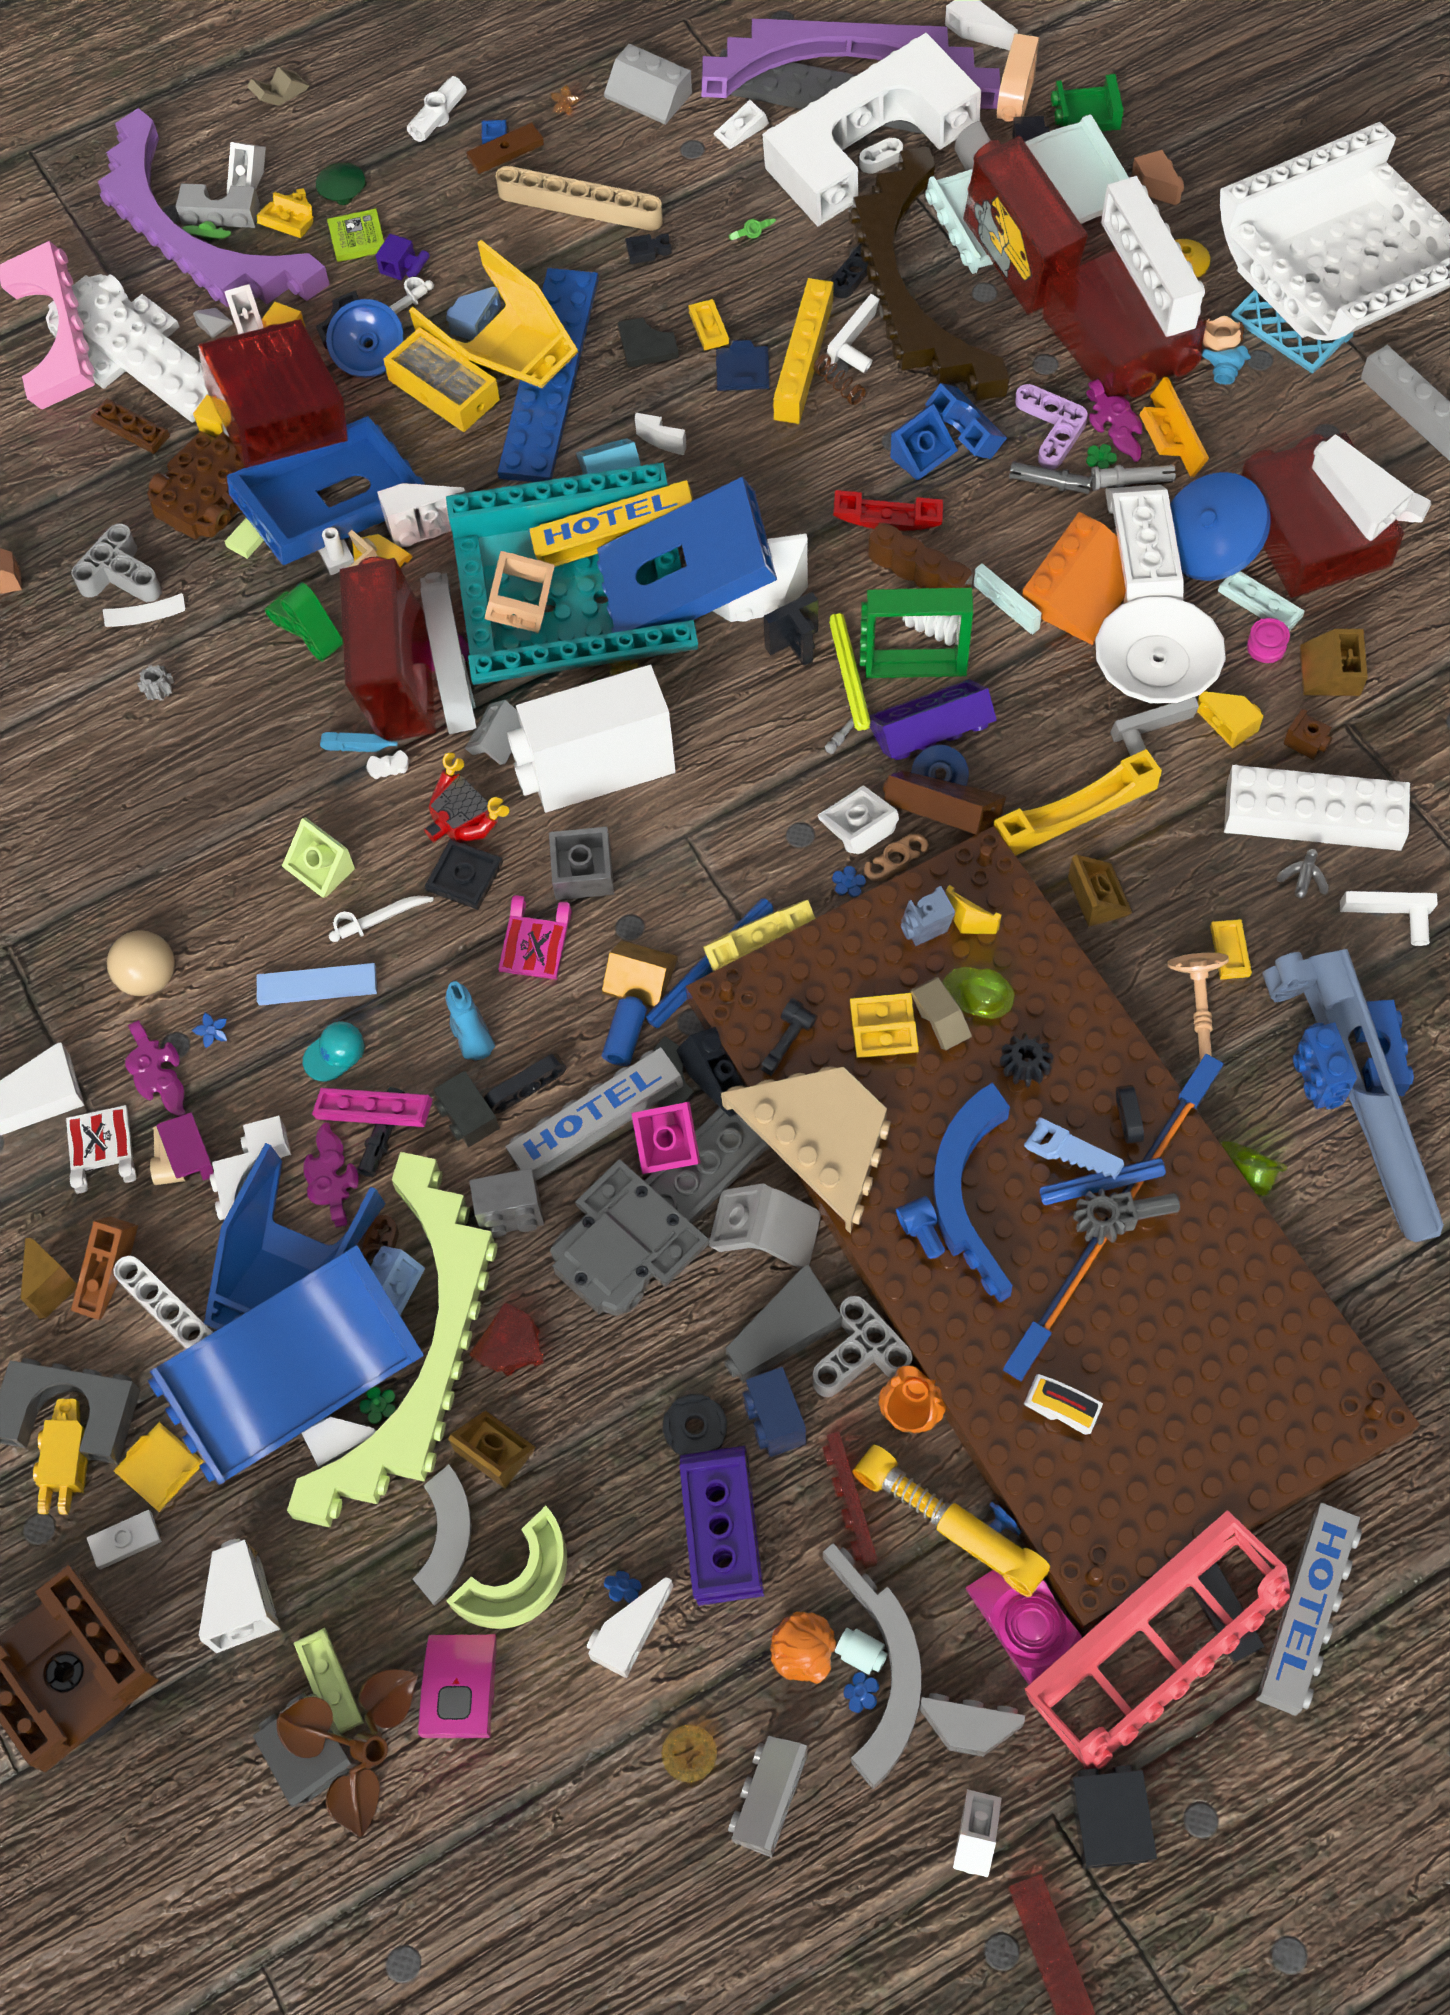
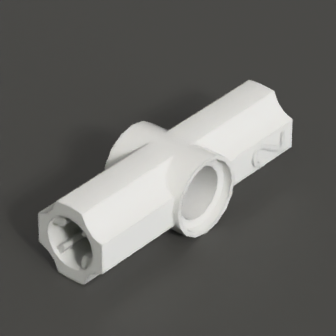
(436, 109)

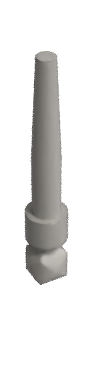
(839, 737)

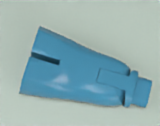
(468, 1023)

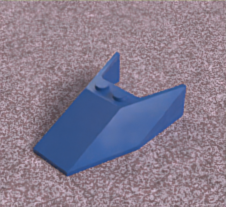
(262, 1257)

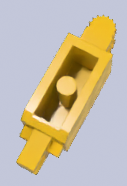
(60, 1462)

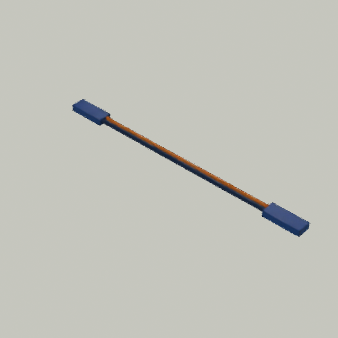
(1036, 1335)

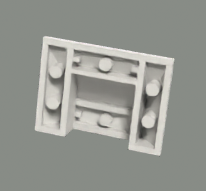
(791, 568)

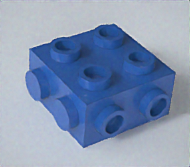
(1324, 1066)

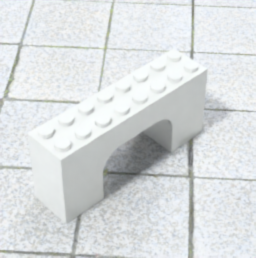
(908, 85)

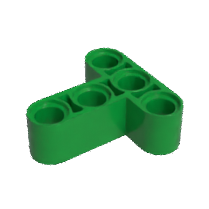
(305, 617)

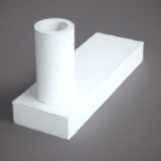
(840, 345)
(336, 552)
(1416, 904)

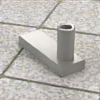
(1131, 727)

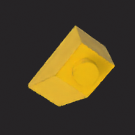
(1230, 716)

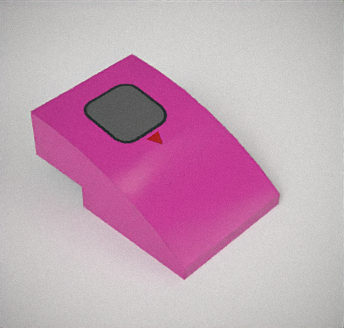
(458, 1686)

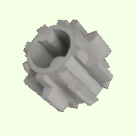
(155, 682)

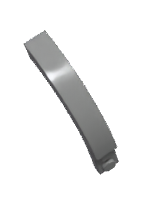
(447, 653)
(891, 1737)

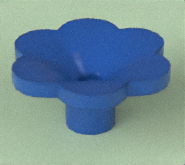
(1002, 1520)

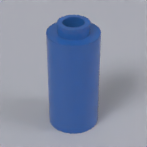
(624, 1031)

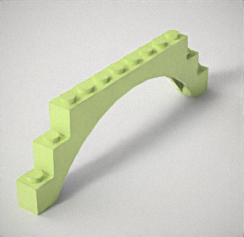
(409, 1435)

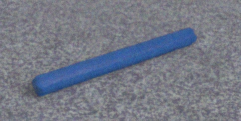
(678, 994)

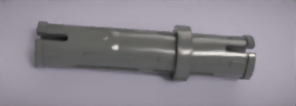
(1050, 477)

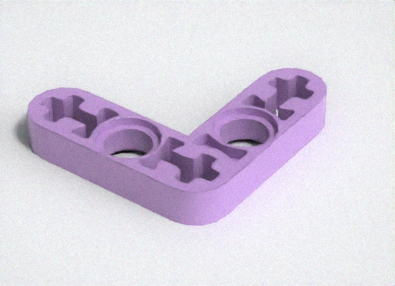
(1062, 424)

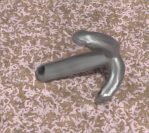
(1307, 869)

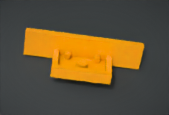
(1172, 428)

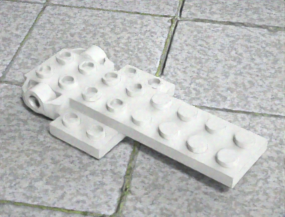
(134, 340)

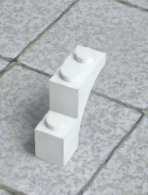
(232, 1172)

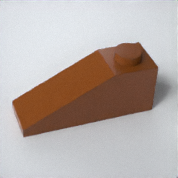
(107, 1243)

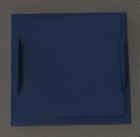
(742, 366)

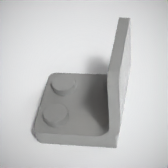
(765, 1221)

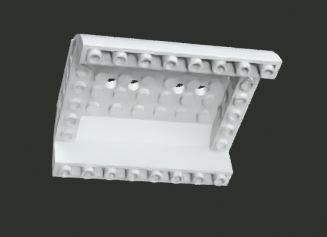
(1327, 217)

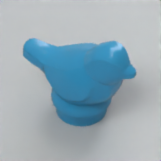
(1227, 363)

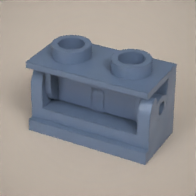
(928, 918)

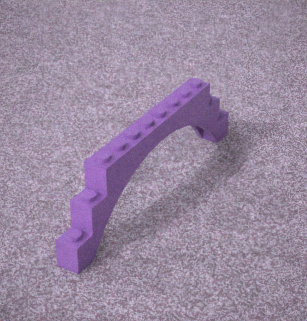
(785, 41)
(211, 267)

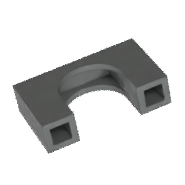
(31, 1385)

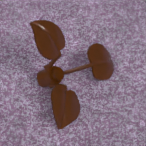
(306, 1724)

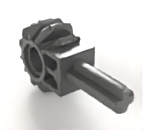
(1121, 1212)

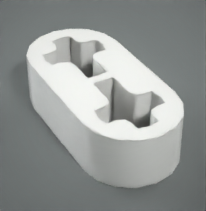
(880, 155)

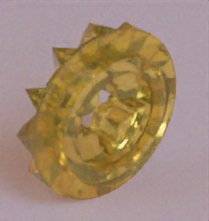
(677, 1742)

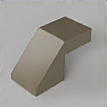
(283, 87)
(942, 1011)

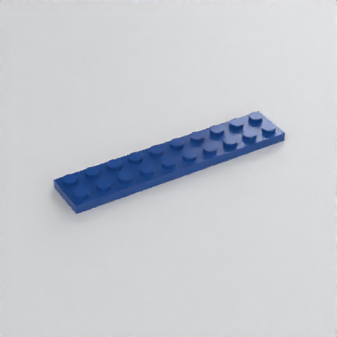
(541, 412)

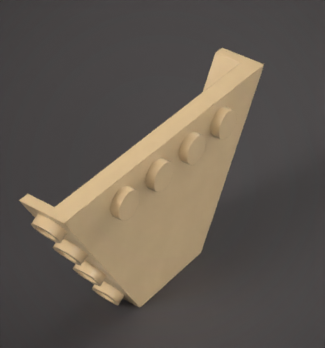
(822, 1129)

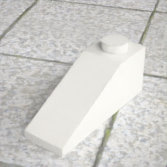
(626, 1632)

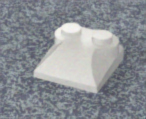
(860, 820)

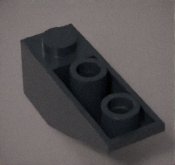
(709, 1065)

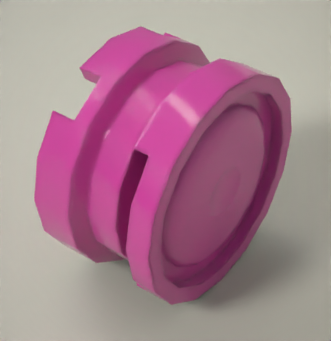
(1268, 640)

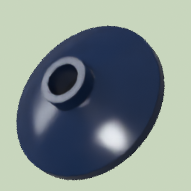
(942, 757)

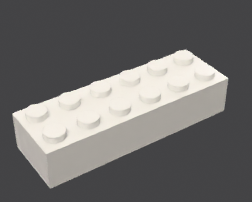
(1152, 256)
(1317, 807)

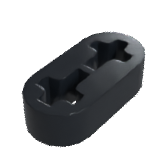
(1129, 1114)

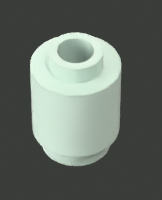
(861, 1651)

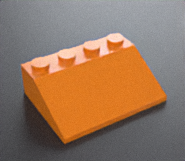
(1079, 579)

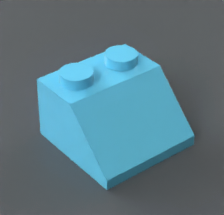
(609, 457)

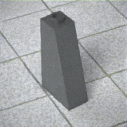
(784, 1327)

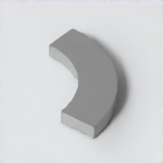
(452, 1535)

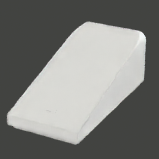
(742, 125)

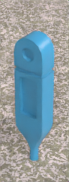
(354, 742)

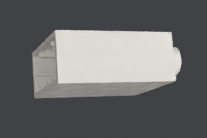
(593, 739)

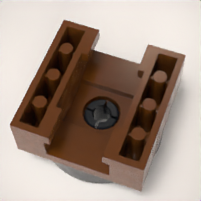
(67, 1631)

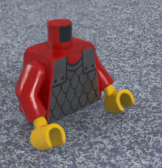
(459, 808)

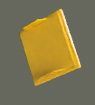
(158, 1466)

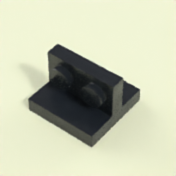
(793, 627)

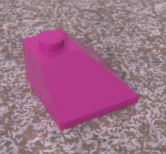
(666, 1138)

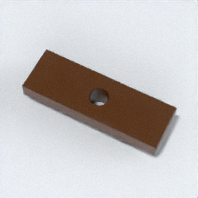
(505, 148)
(130, 426)

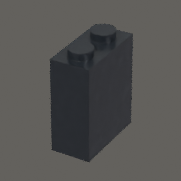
(1112, 1818)

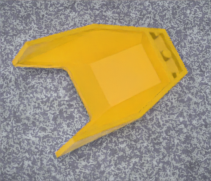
(523, 338)

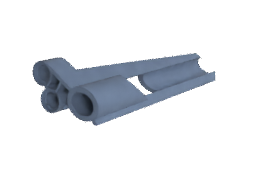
(1337, 997)

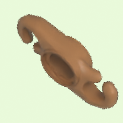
(891, 868)

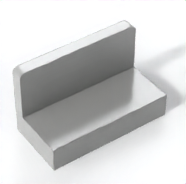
(492, 732)

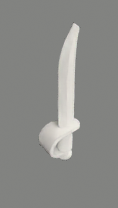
(414, 289)
(373, 918)

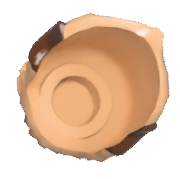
(1223, 334)

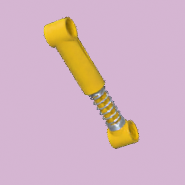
(1020, 1567)

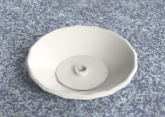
(1163, 631)

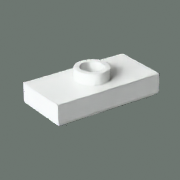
(124, 1539)

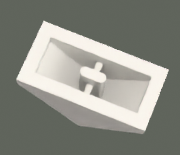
(243, 309)

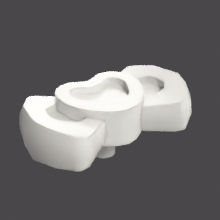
(388, 765)

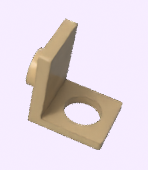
(365, 546)

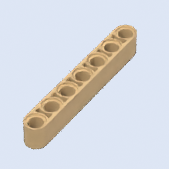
(579, 198)

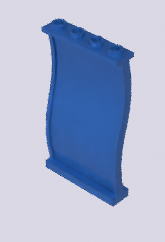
(284, 1365)

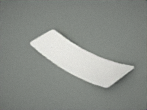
(145, 612)

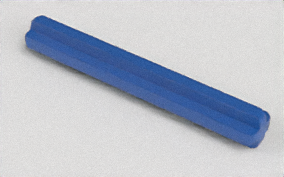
(1080, 1186)

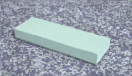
(1007, 599)
(1260, 599)

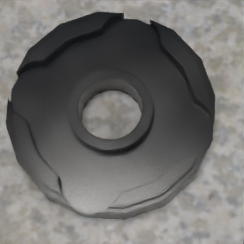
(694, 1407)

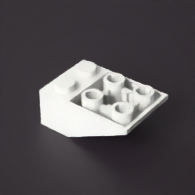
(416, 511)

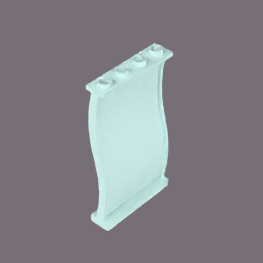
(1073, 158)

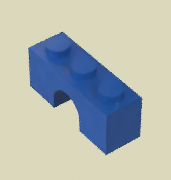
(977, 431)
(1395, 1048)

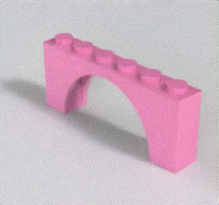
(67, 365)

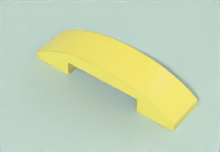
(757, 934)

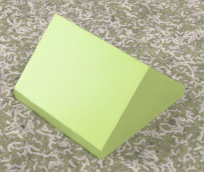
(317, 859)

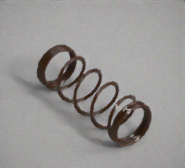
(852, 392)

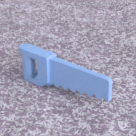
(1072, 1149)

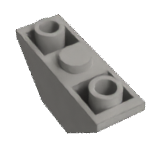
(969, 1726)

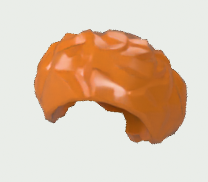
(911, 1401)
(803, 1647)

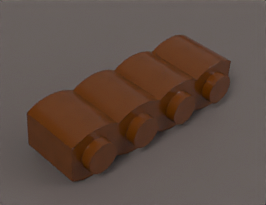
(914, 561)

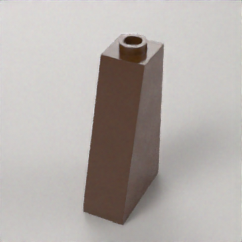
(944, 801)

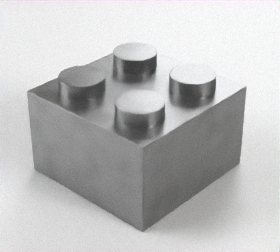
(581, 863)
(507, 1202)

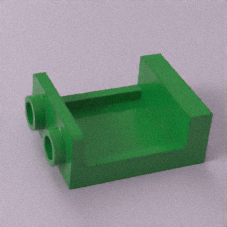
(1100, 102)

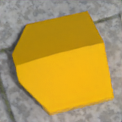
(970, 917)

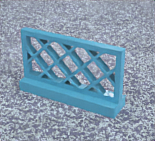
(1270, 338)

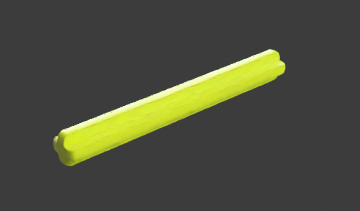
(849, 672)

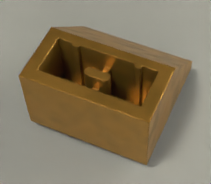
(1334, 663)

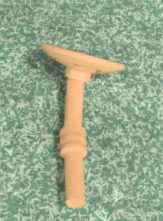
(1198, 966)

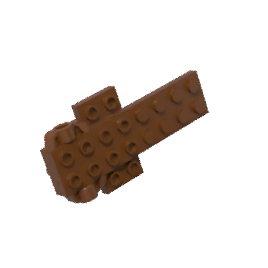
(195, 489)

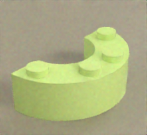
(530, 1592)

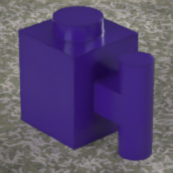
(398, 258)

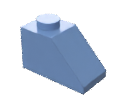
(473, 312)

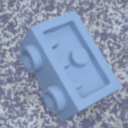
(397, 1274)

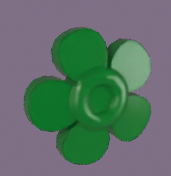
(1101, 457)
(378, 1404)

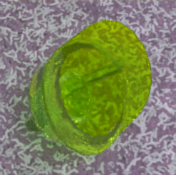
(980, 991)
(1255, 1167)

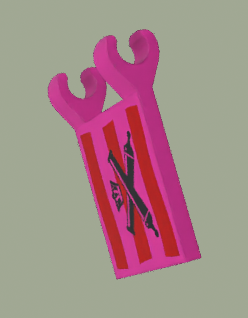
(532, 944)

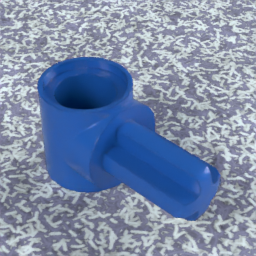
(919, 1220)

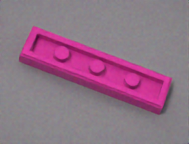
(372, 1107)

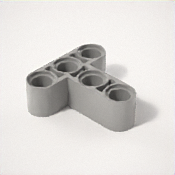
(113, 562)
(859, 1344)

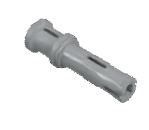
(1122, 476)

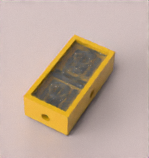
(441, 379)

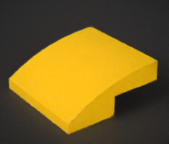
(883, 1025)

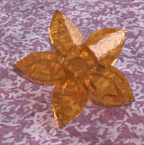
(564, 101)

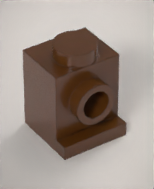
(1308, 735)

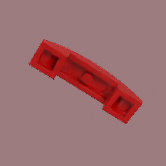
(904, 516)

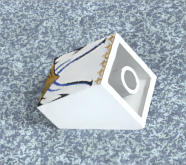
(236, 1598)

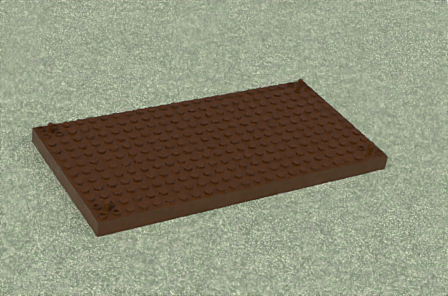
(1194, 1330)

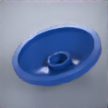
(354, 327)

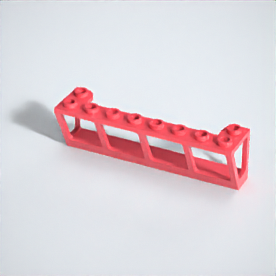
(1134, 1616)

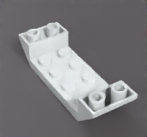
(1146, 541)

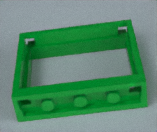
(916, 662)

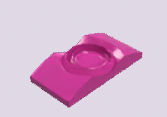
(1028, 1627)

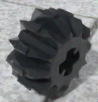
(1038, 1061)

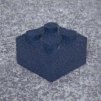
(776, 1413)

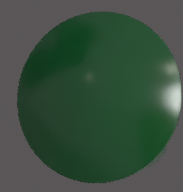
(340, 182)

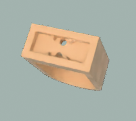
(1018, 77)

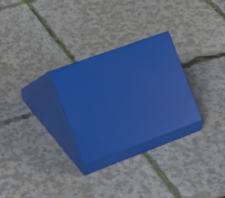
(922, 443)

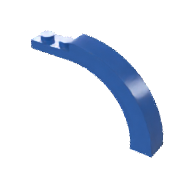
(966, 1130)

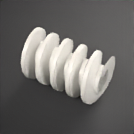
(941, 626)

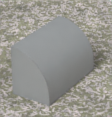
(969, 142)

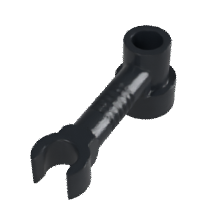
(798, 1018)

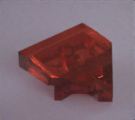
(509, 1342)

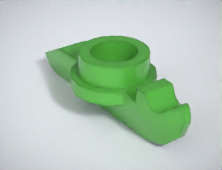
(751, 229)
(207, 231)

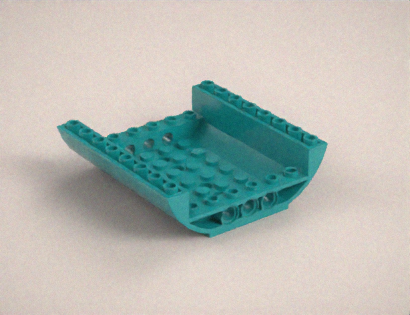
(579, 627)

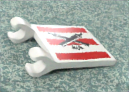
(100, 1141)

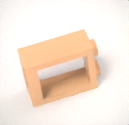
(501, 608)

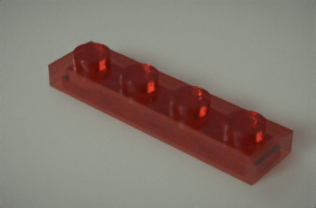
(853, 1513)
(1050, 1947)

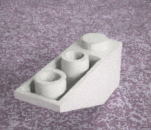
(979, 23)

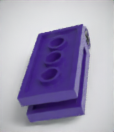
(702, 1478)

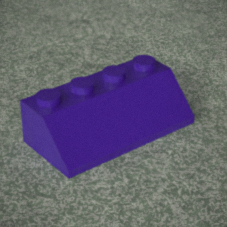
(932, 719)

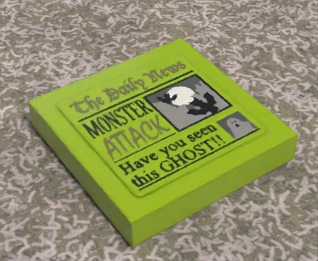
(355, 235)

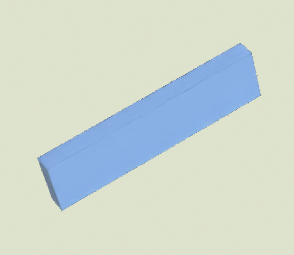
(316, 984)

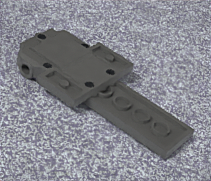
(646, 1226)

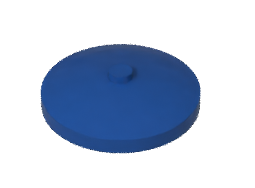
(1219, 525)

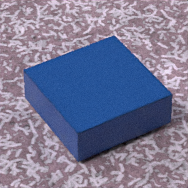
(493, 129)

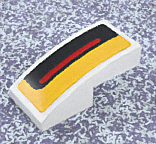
(1063, 1403)

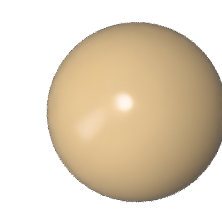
(140, 963)

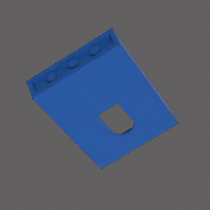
(284, 499)
(722, 551)

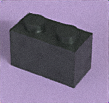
(466, 1109)

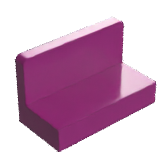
(185, 1147)

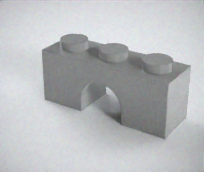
(234, 210)

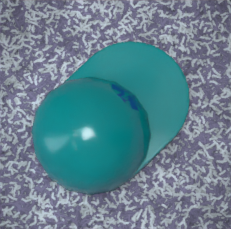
(333, 1052)

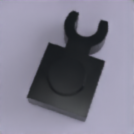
(644, 248)

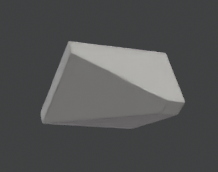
(212, 321)

